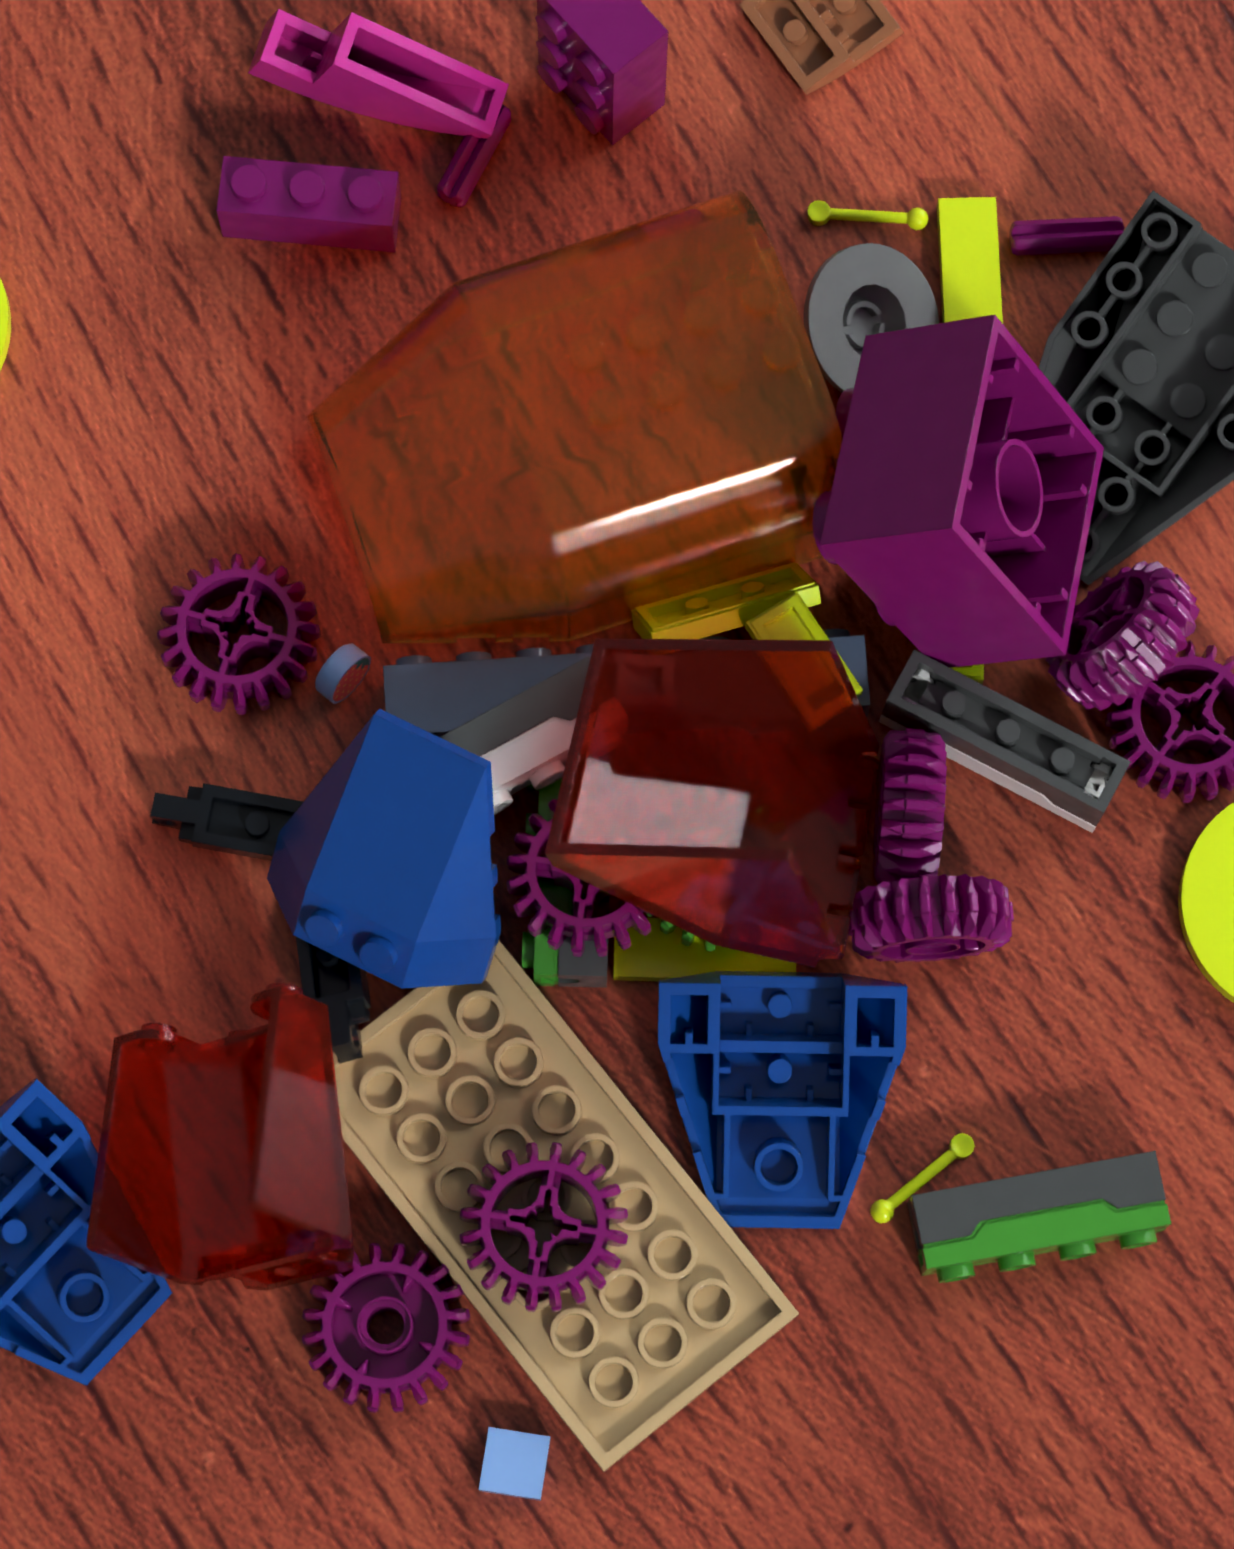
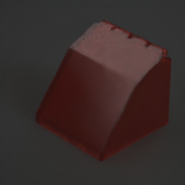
(721, 789)

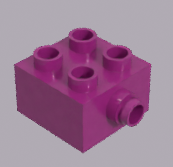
(961, 493)

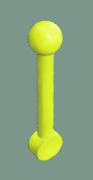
(820, 213)
(959, 1148)

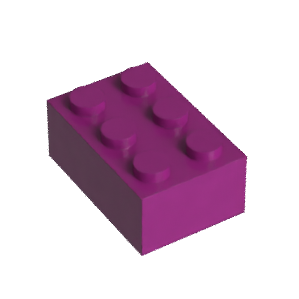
(605, 60)

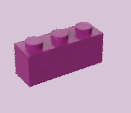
(309, 204)

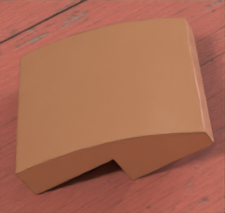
(822, 36)

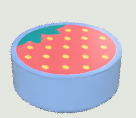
(342, 673)

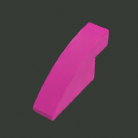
(378, 75)

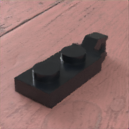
(226, 819)
(343, 990)

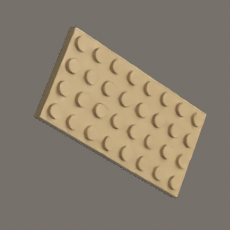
(485, 1071)

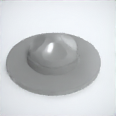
(858, 295)

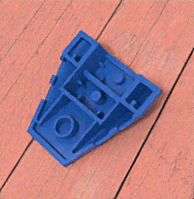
(395, 859)
(780, 1086)
(55, 1294)

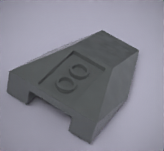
(1151, 377)

